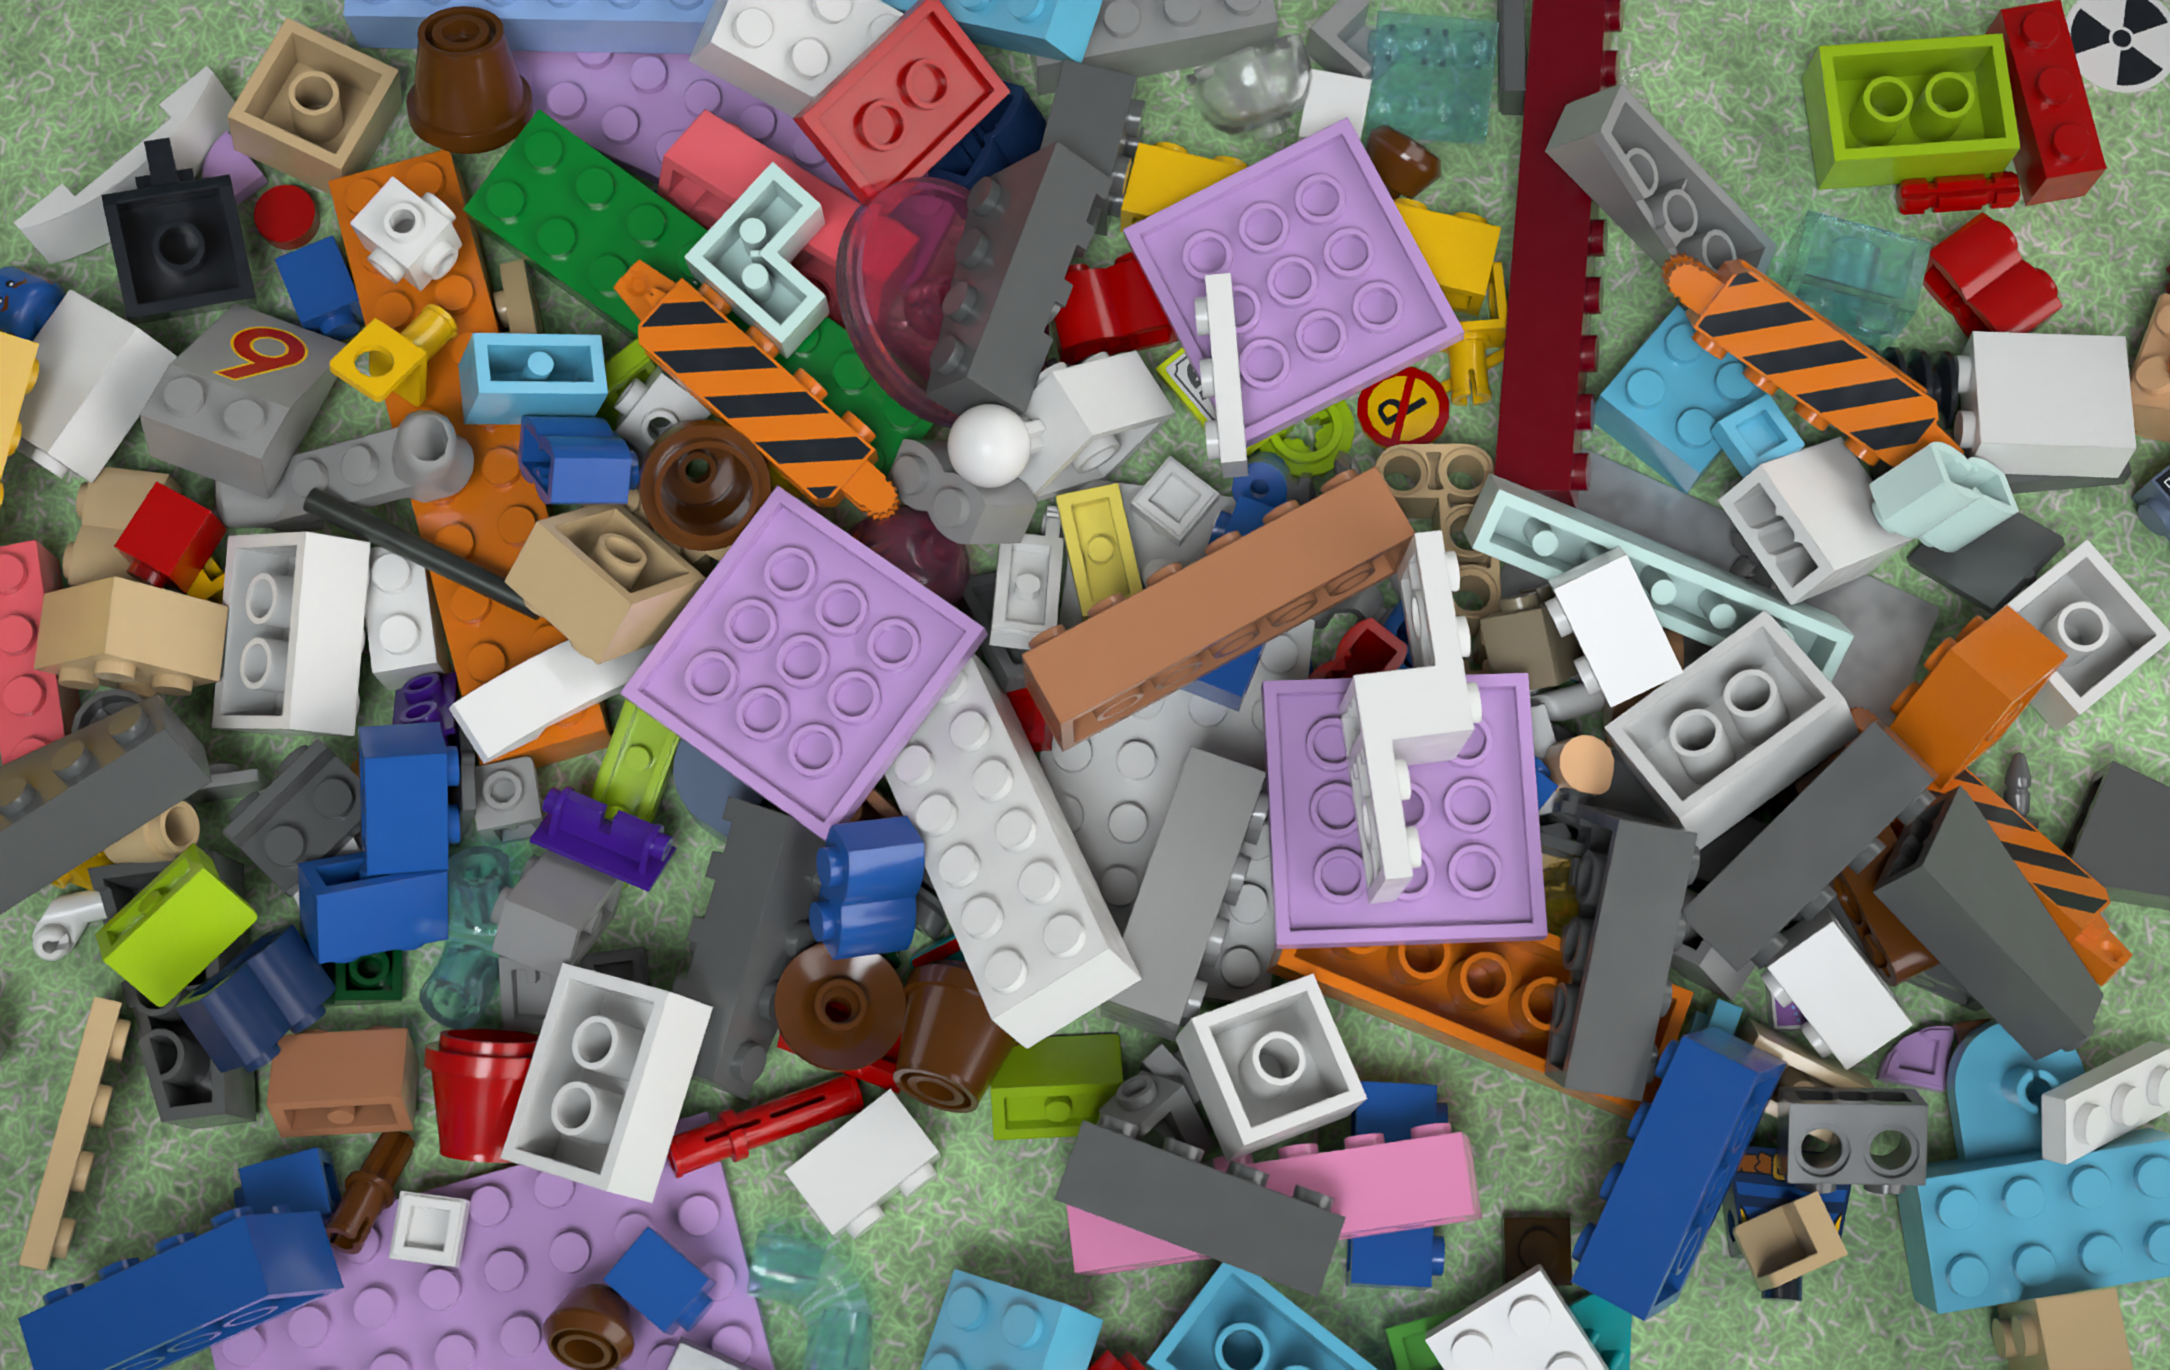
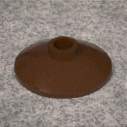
(863, 985)

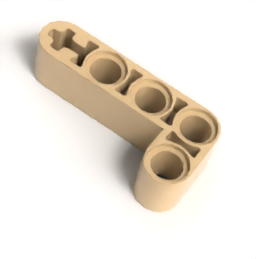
(1450, 508)

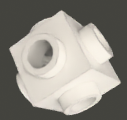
(408, 235)
(654, 398)

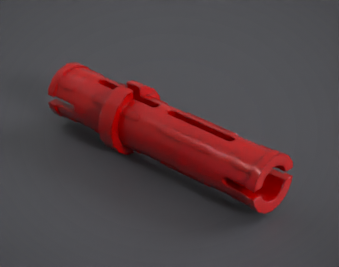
(740, 1132)

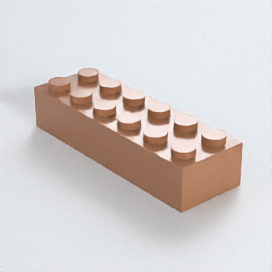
(1216, 607)

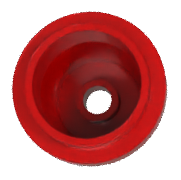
(477, 1089)

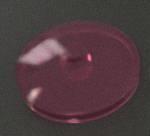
(893, 281)

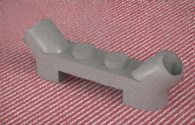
(413, 461)

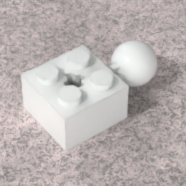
(1073, 432)

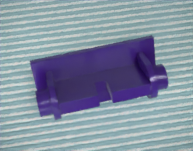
(428, 700)
(620, 848)

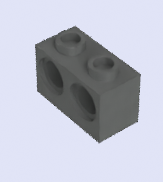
(1855, 1120)

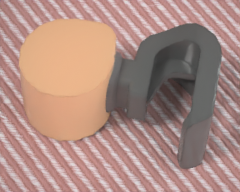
(1581, 770)

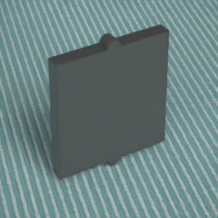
(1992, 565)
(463, 794)

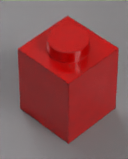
(169, 539)

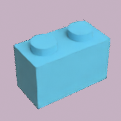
(531, 376)

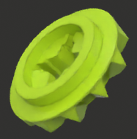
(1334, 436)

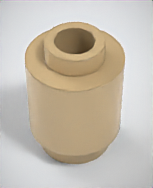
(159, 838)

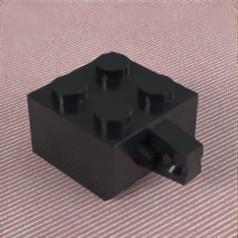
(177, 242)

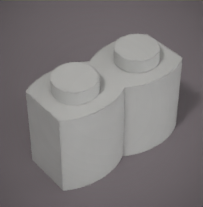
(956, 507)

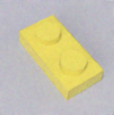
(1098, 545)

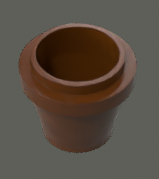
(467, 83)
(708, 509)
(948, 1039)

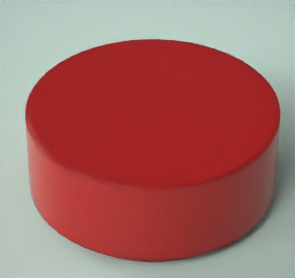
(286, 217)

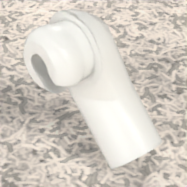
(1568, 702)

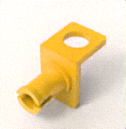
(1468, 356)
(395, 359)

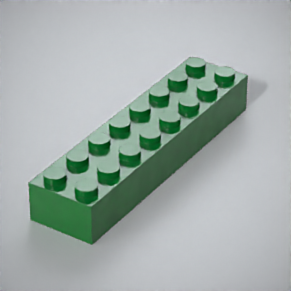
(591, 221)

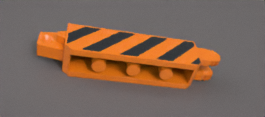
(1807, 358)
(748, 389)
(2060, 883)

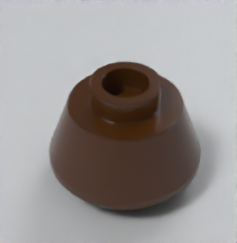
(1402, 162)
(590, 1329)

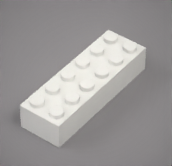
(1007, 863)

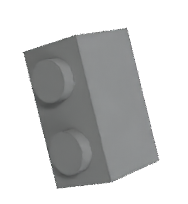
(554, 912)

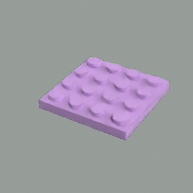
(1319, 278)
(804, 664)
(1470, 813)

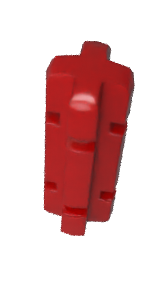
(1958, 193)

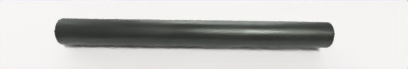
(414, 549)

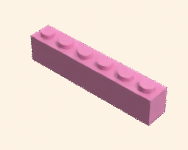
(1373, 1186)

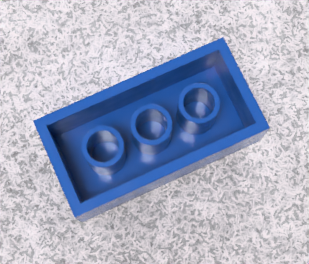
(1675, 1171)
(186, 1294)

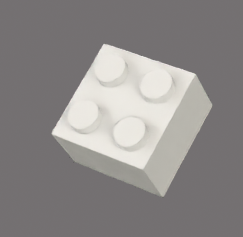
(2096, 623)
(1270, 1067)

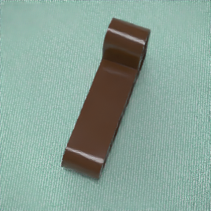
(1885, 938)

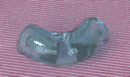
(467, 967)
(822, 1292)

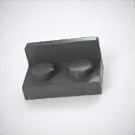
(299, 816)

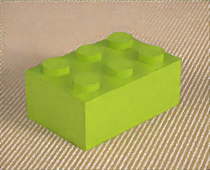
(1909, 110)

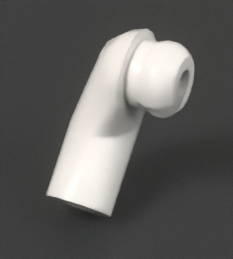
(65, 922)

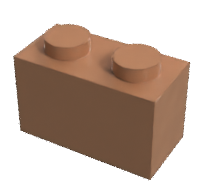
(344, 1082)

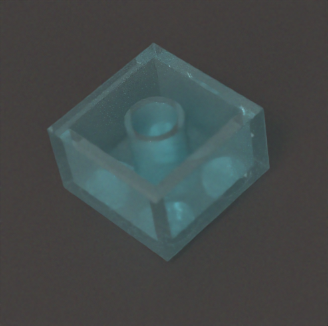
(1855, 275)

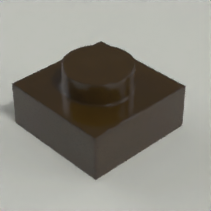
(1535, 1242)

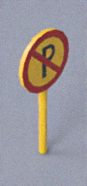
(1408, 407)

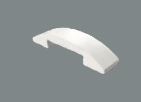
(74, 225)
(537, 695)

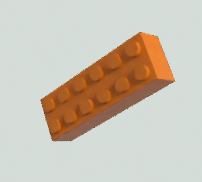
(1468, 996)

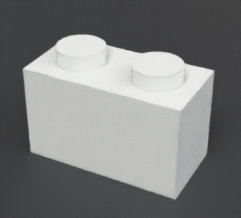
(403, 621)
(1613, 627)
(1836, 990)
(865, 1166)

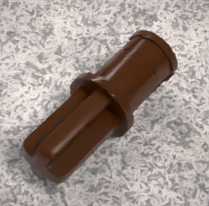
(369, 1192)

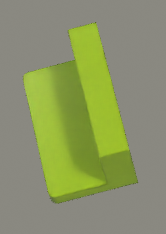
(174, 927)
(1055, 1086)

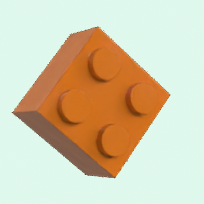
(1974, 691)

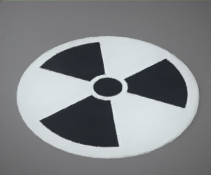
(2121, 42)

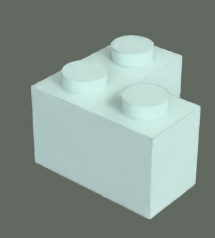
(750, 258)

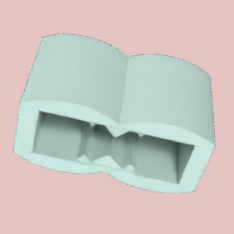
(1942, 498)

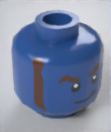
(26, 301)

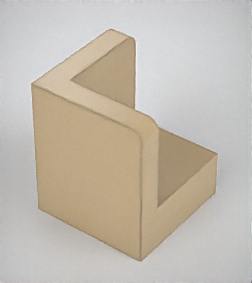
(1789, 1241)

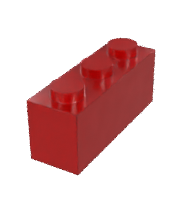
(2052, 112)

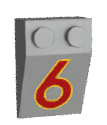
(240, 399)

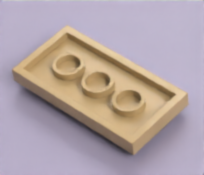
(83, 1107)

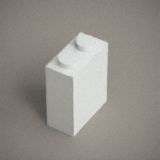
(88, 387)
(2046, 403)
(1811, 520)

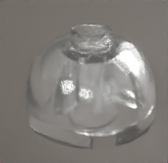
(1254, 88)

